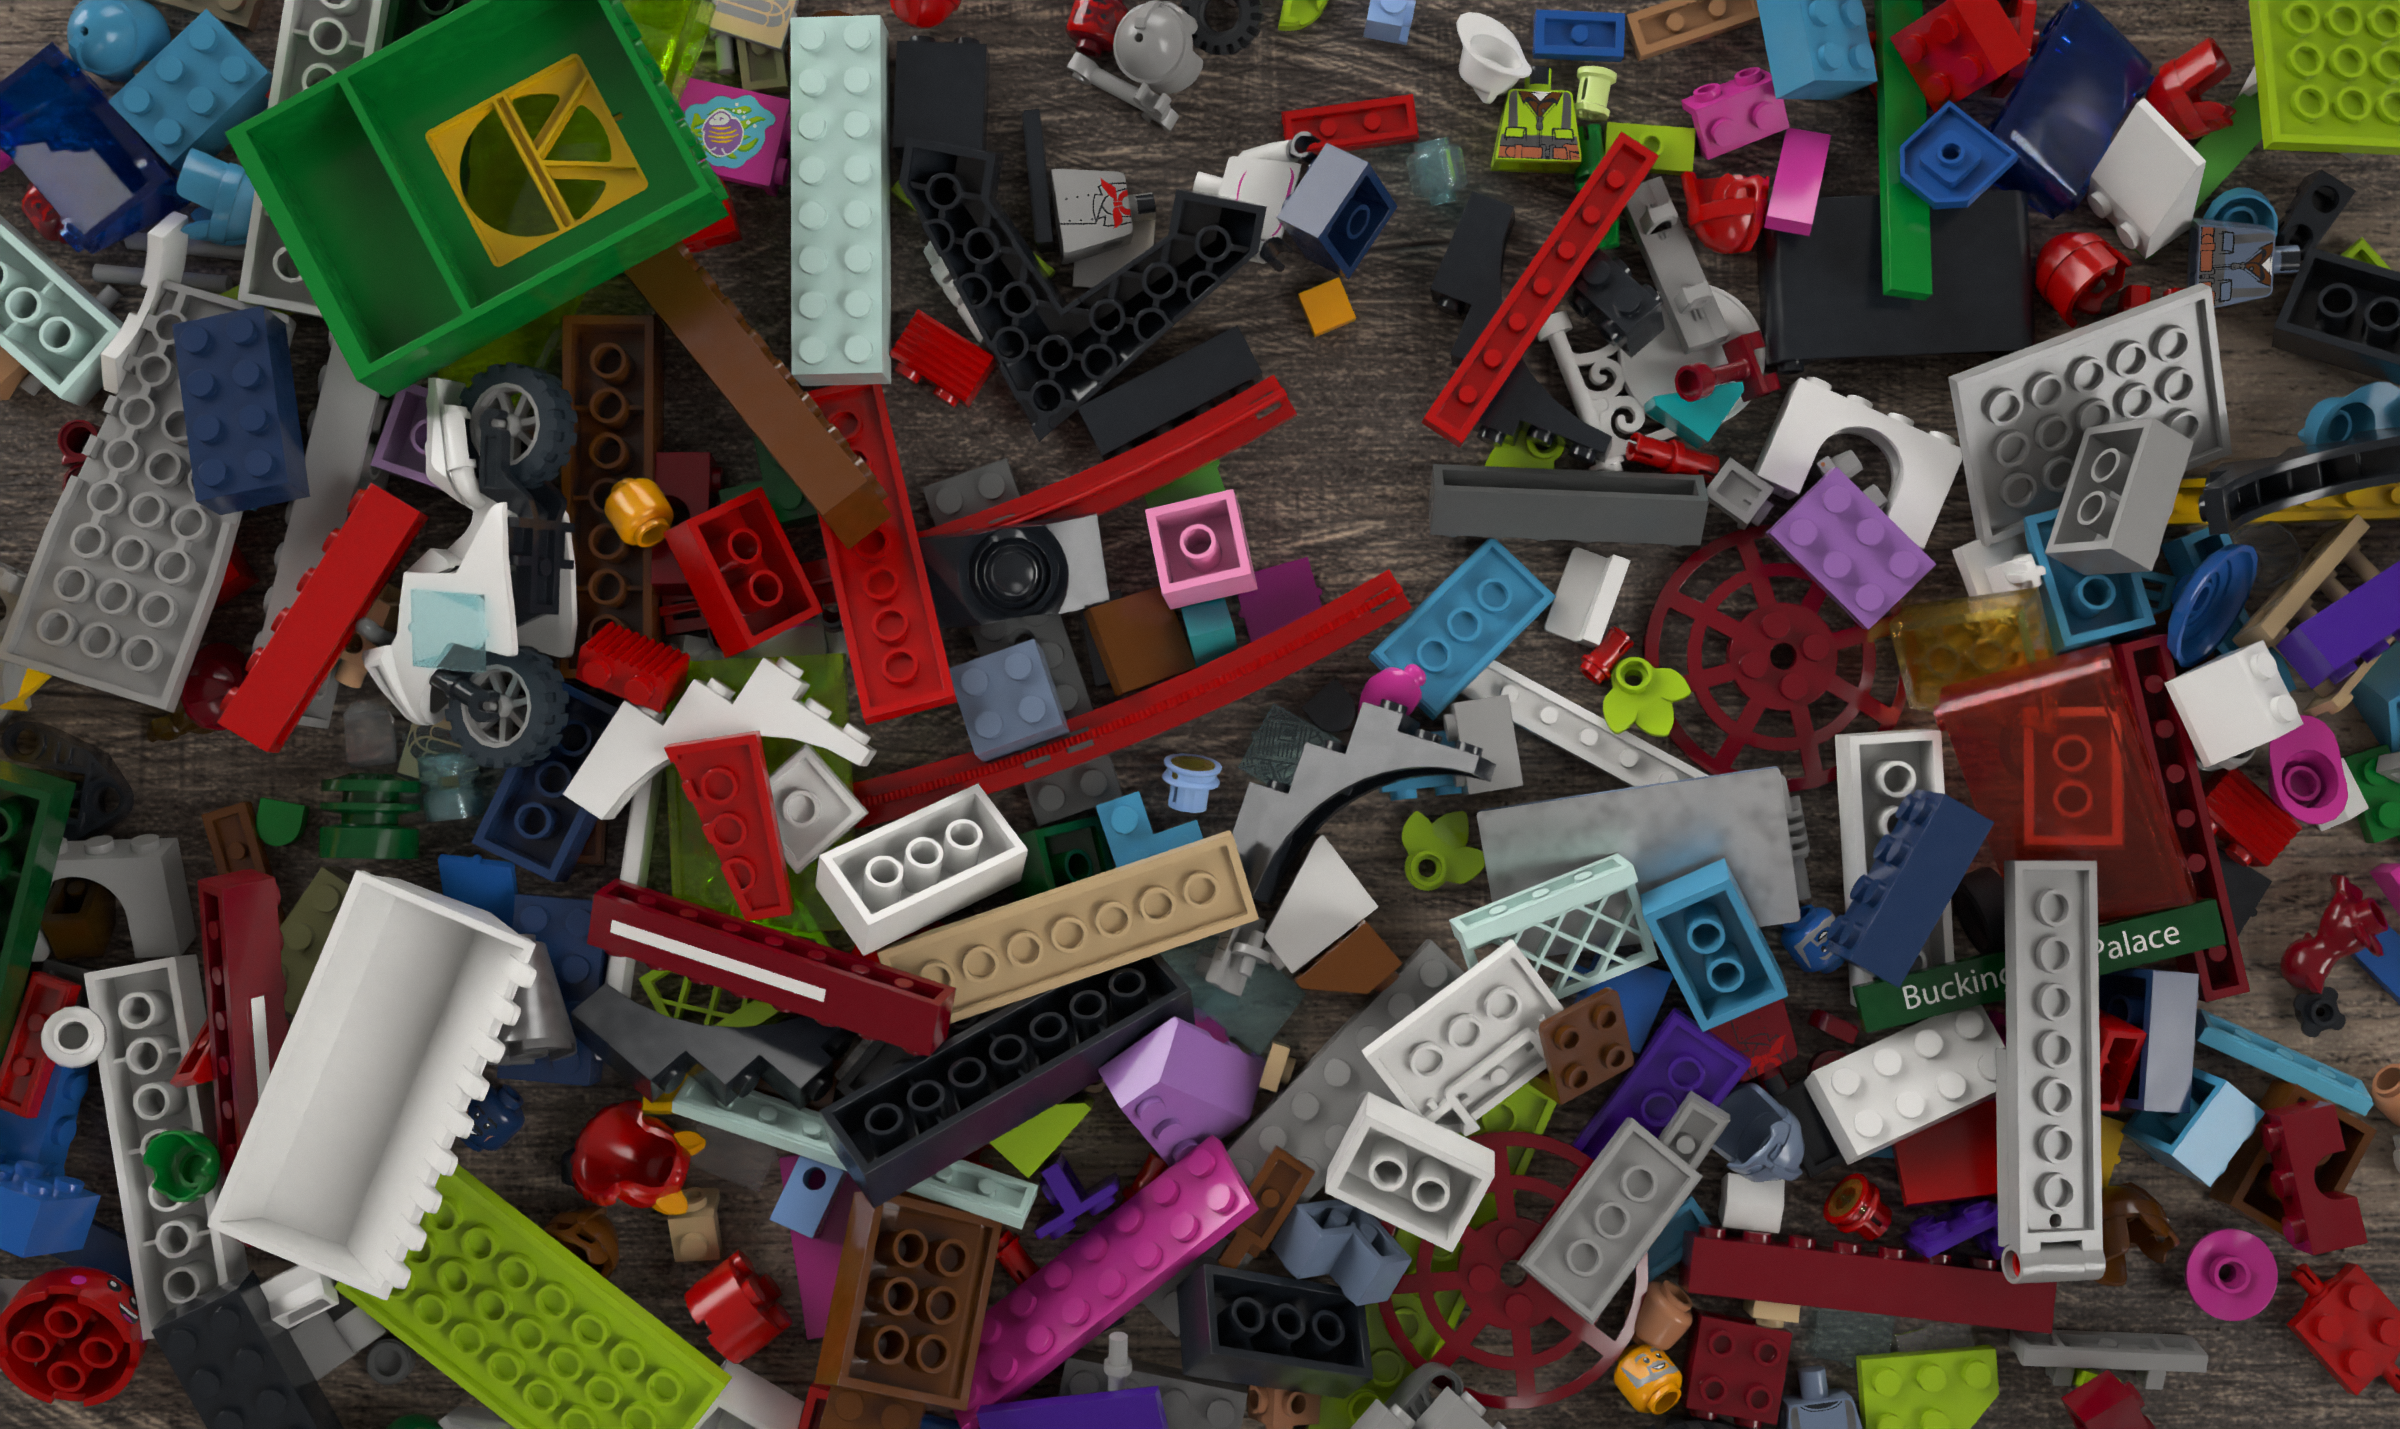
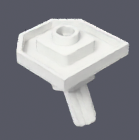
(1998, 566)

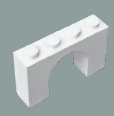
(1918, 461)

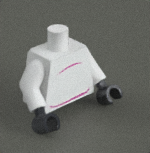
(1265, 178)

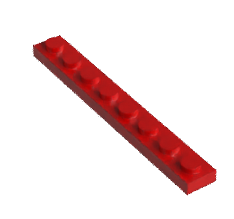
(1539, 290)

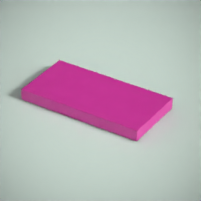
(819, 1258)

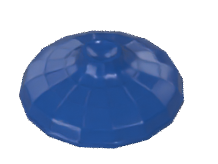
(2210, 603)

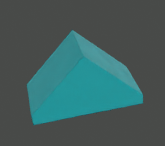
(1697, 419)
(1209, 630)

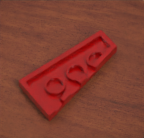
(735, 802)

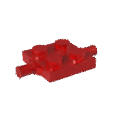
(2349, 1327)

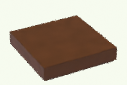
(1139, 640)

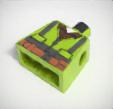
(1537, 129)

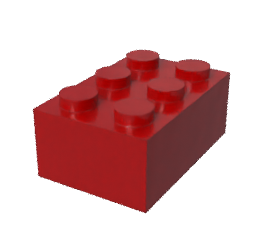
(743, 572)

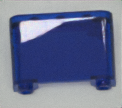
(2068, 106)
(82, 153)

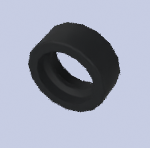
(1982, 909)

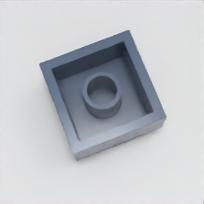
(1008, 701)

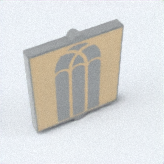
(755, 20)

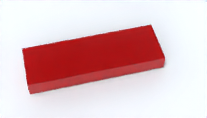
(1356, 123)
(25, 1065)

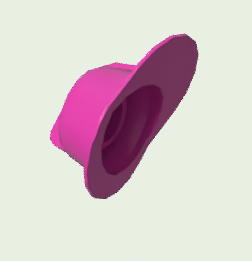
(2308, 773)

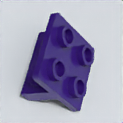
(1064, 1187)

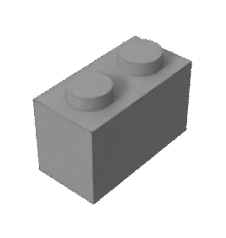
(1491, 727)

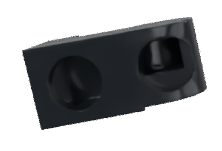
(2312, 211)

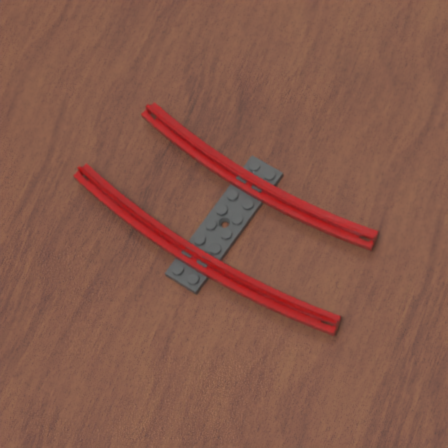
(1077, 768)

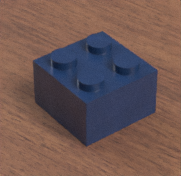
(1337, 210)

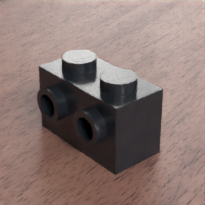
(1616, 303)

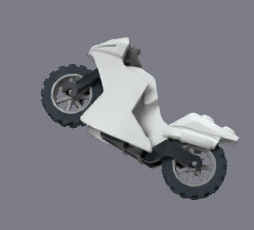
(502, 471)

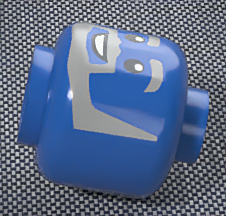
(1808, 939)

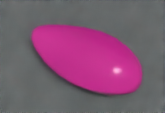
(1395, 686)

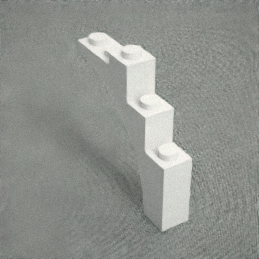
(771, 702)

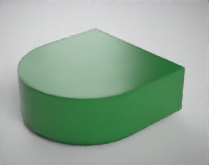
(281, 821)

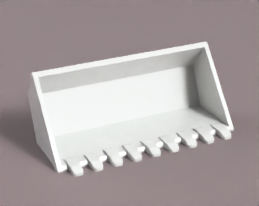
(375, 1083)

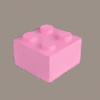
(1201, 549)

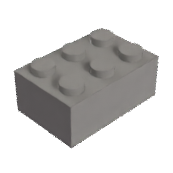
(2119, 497)

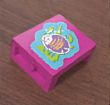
(740, 132)

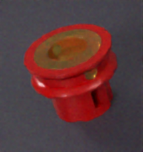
(1853, 1206)

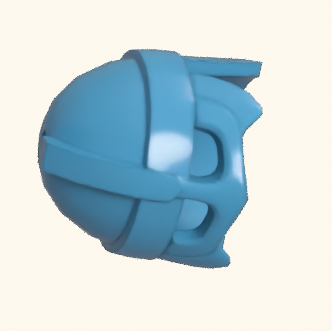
(115, 36)
(223, 195)

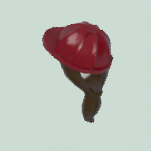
(211, 676)

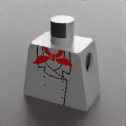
(1095, 211)

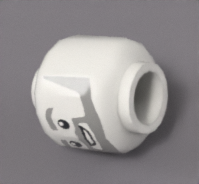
(74, 1037)

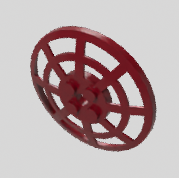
(1750, 664)
(1506, 1305)

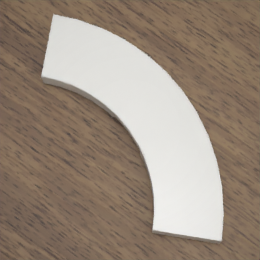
(163, 262)

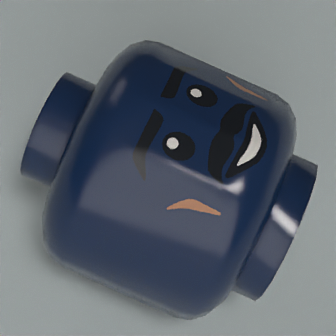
(495, 1118)

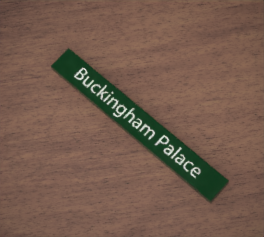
(1982, 976)

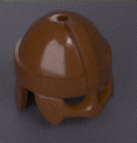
(2129, 1221)
(588, 1236)

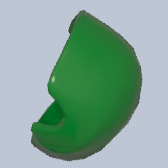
(183, 1164)

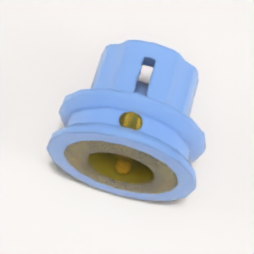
(1190, 781)

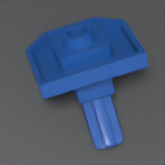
(1952, 159)

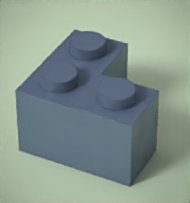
(1346, 1245)

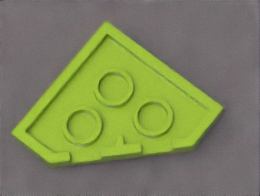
(1927, 1388)

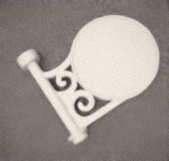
(1643, 376)

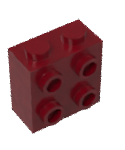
(1734, 1368)

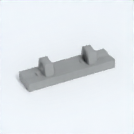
(1674, 268)
(2144, 1352)

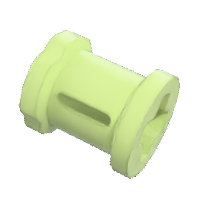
(1593, 93)

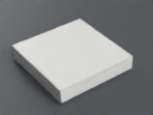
(811, 807)

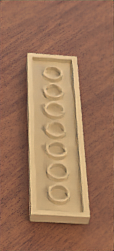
(1082, 927)

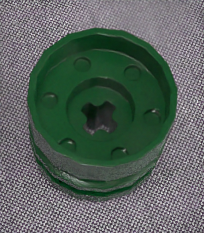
(369, 818)

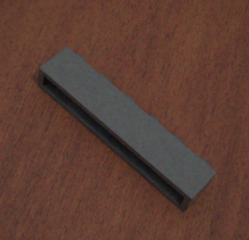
(1567, 505)

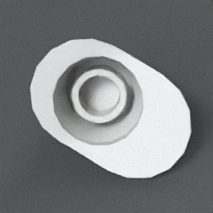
(1489, 56)

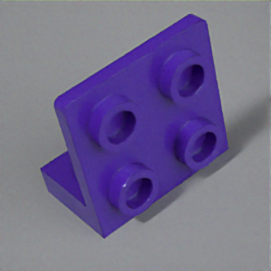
(1965, 1220)

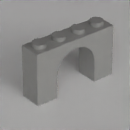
(147, 881)

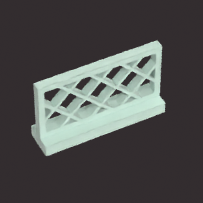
(1552, 901)

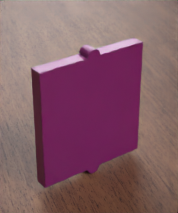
(1281, 597)

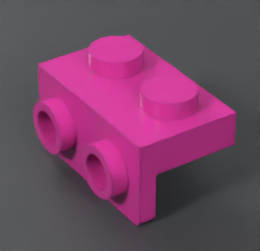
(1735, 112)

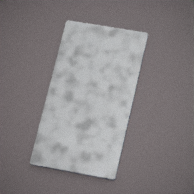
(1659, 830)

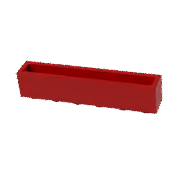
(322, 618)

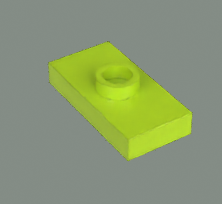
(1672, 144)

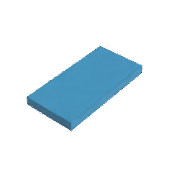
(1465, 624)

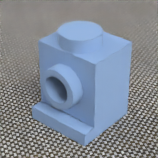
(1389, 20)

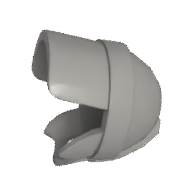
(1165, 53)

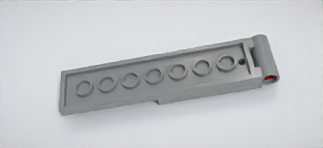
(2050, 1076)

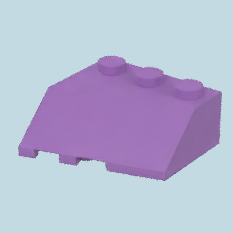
(1183, 1087)

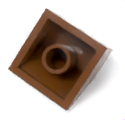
(1352, 964)

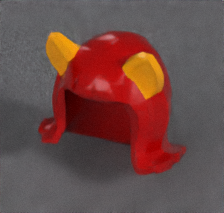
(633, 1159)

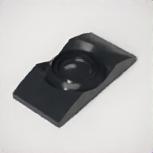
(1016, 570)

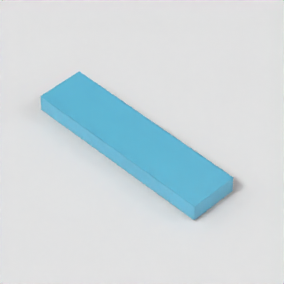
(2282, 1062)

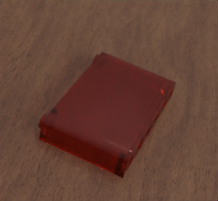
(2069, 777)

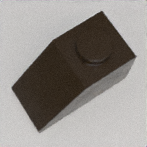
(79, 918)

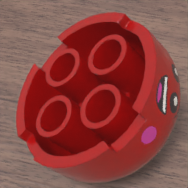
(80, 1332)

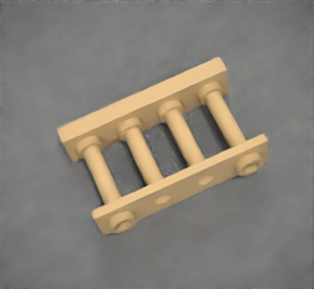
(2293, 601)

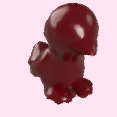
(2343, 930)

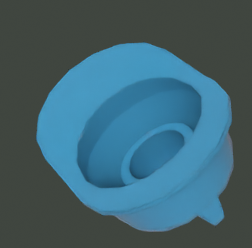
(2362, 410)

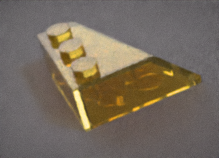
(1967, 640)

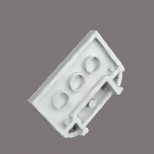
(1468, 1042)

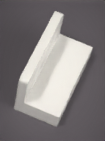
(1586, 597)

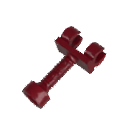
(1699, 380)

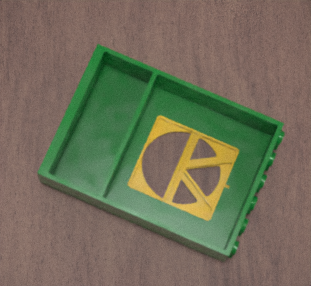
(374, 197)

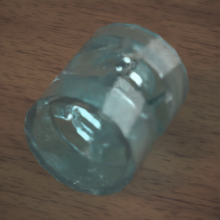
(452, 801)

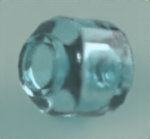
(1437, 170)

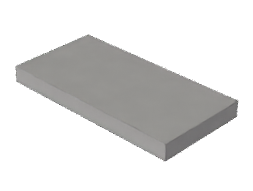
(1609, 1220)

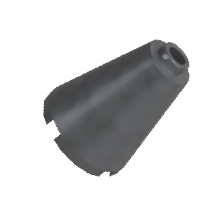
(543, 1017)

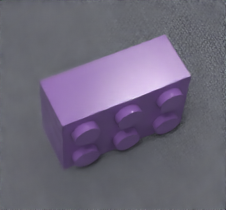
(1850, 548)

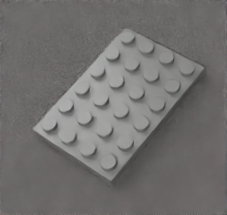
(2030, 409)

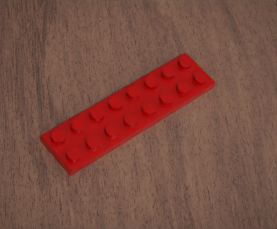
(883, 577)

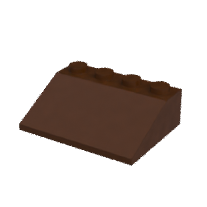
(909, 1301)

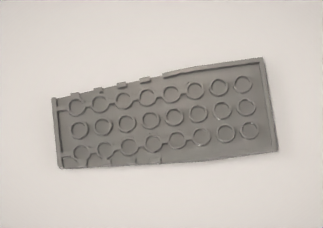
(129, 550)

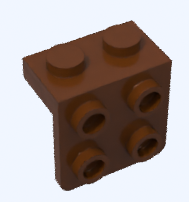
(1583, 1046)

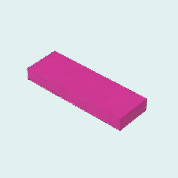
(1797, 181)

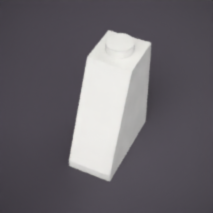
(1316, 908)

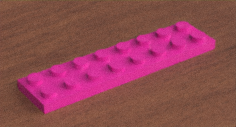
(1106, 1274)

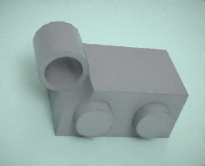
(335, 1336)

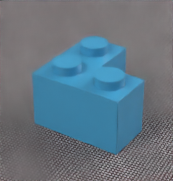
(1131, 832)

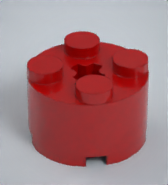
(738, 1308)

